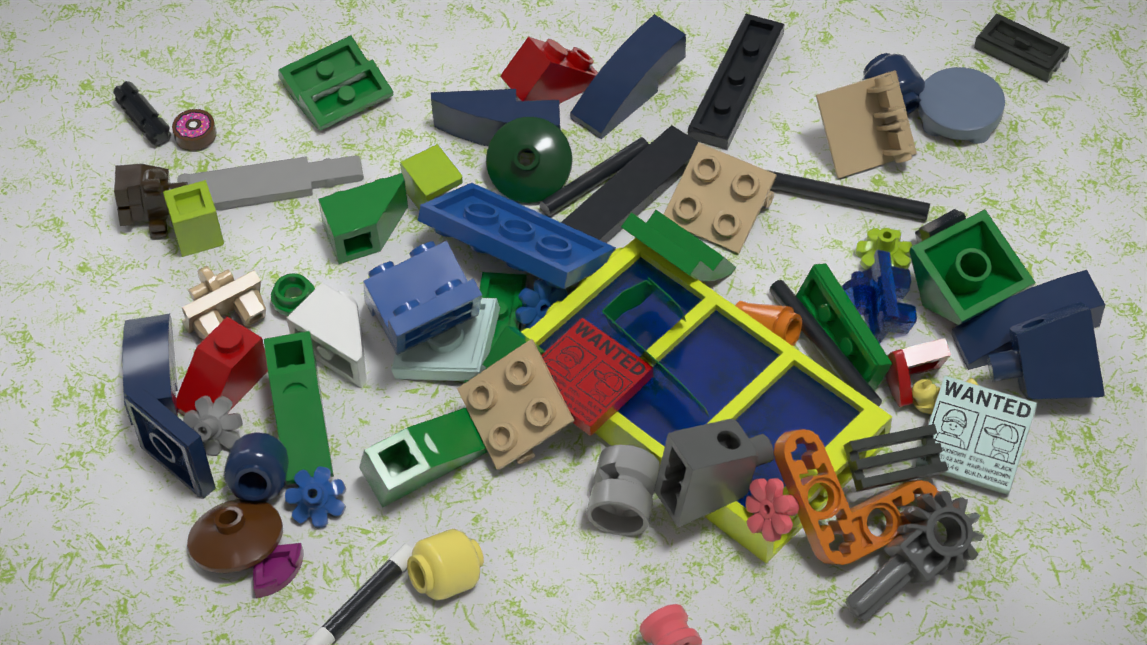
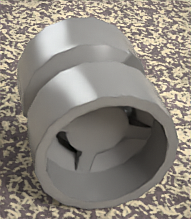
(623, 490)

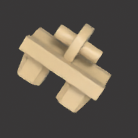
(218, 297)

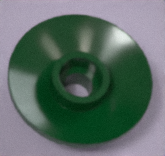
(544, 175)

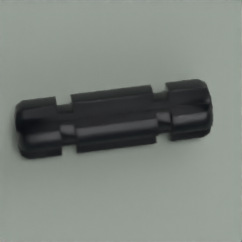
(142, 113)

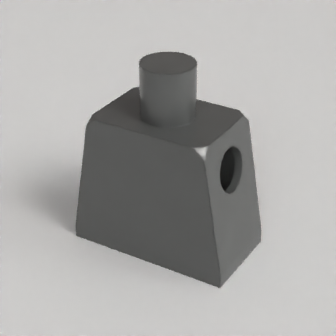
(708, 468)

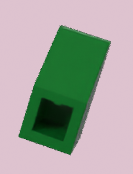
(363, 216)

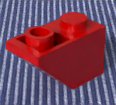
(548, 71)

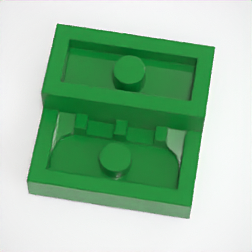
(334, 83)
(679, 247)

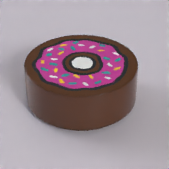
(194, 129)

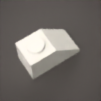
(334, 331)

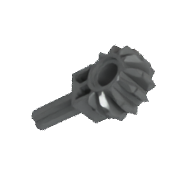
(916, 552)

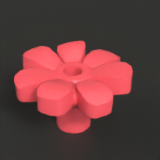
(770, 509)

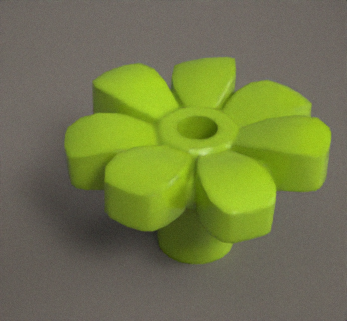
(884, 240)

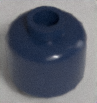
(909, 79)
(256, 467)

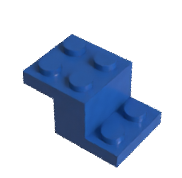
(421, 296)

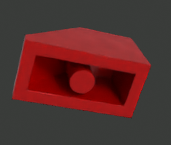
(223, 365)

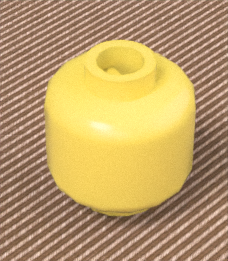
(445, 564)

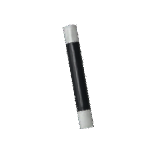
(362, 598)

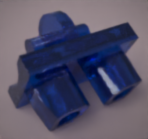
(876, 295)

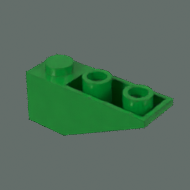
(298, 402)
(420, 455)

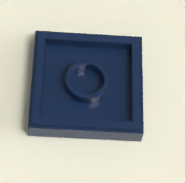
(169, 441)

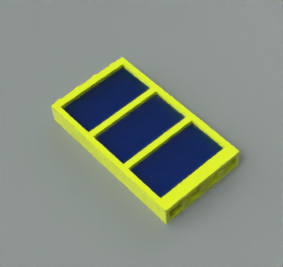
(727, 365)

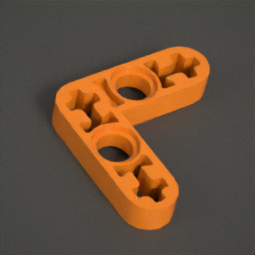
(849, 521)

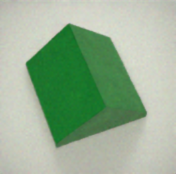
(967, 269)

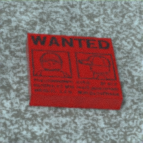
(594, 374)

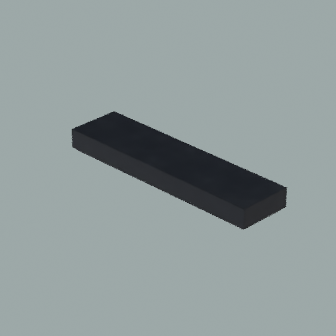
(736, 81)
(634, 185)

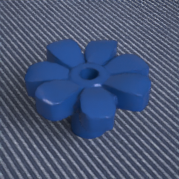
(537, 302)
(323, 503)

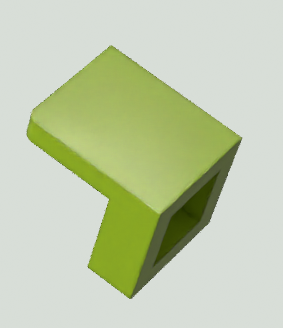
(429, 175)
(194, 218)

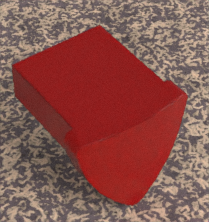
(911, 362)

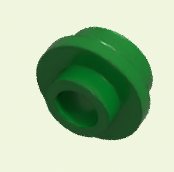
(287, 287)

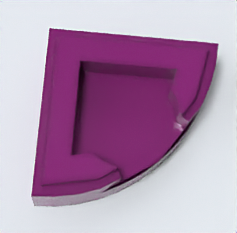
(277, 569)

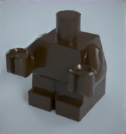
(141, 196)

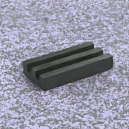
(1019, 51)
(928, 449)

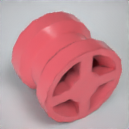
(669, 627)

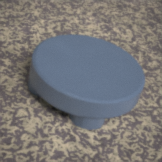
(961, 104)

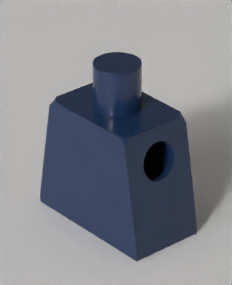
(1052, 356)

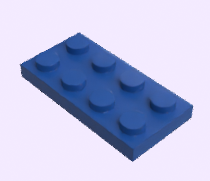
(516, 235)

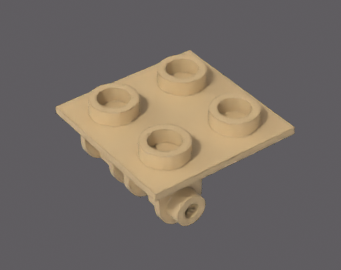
(866, 124)
(720, 197)
(515, 405)

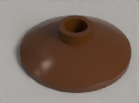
(235, 536)

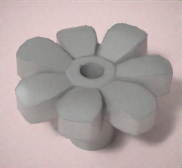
(214, 423)

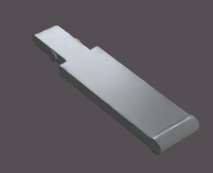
(275, 180)

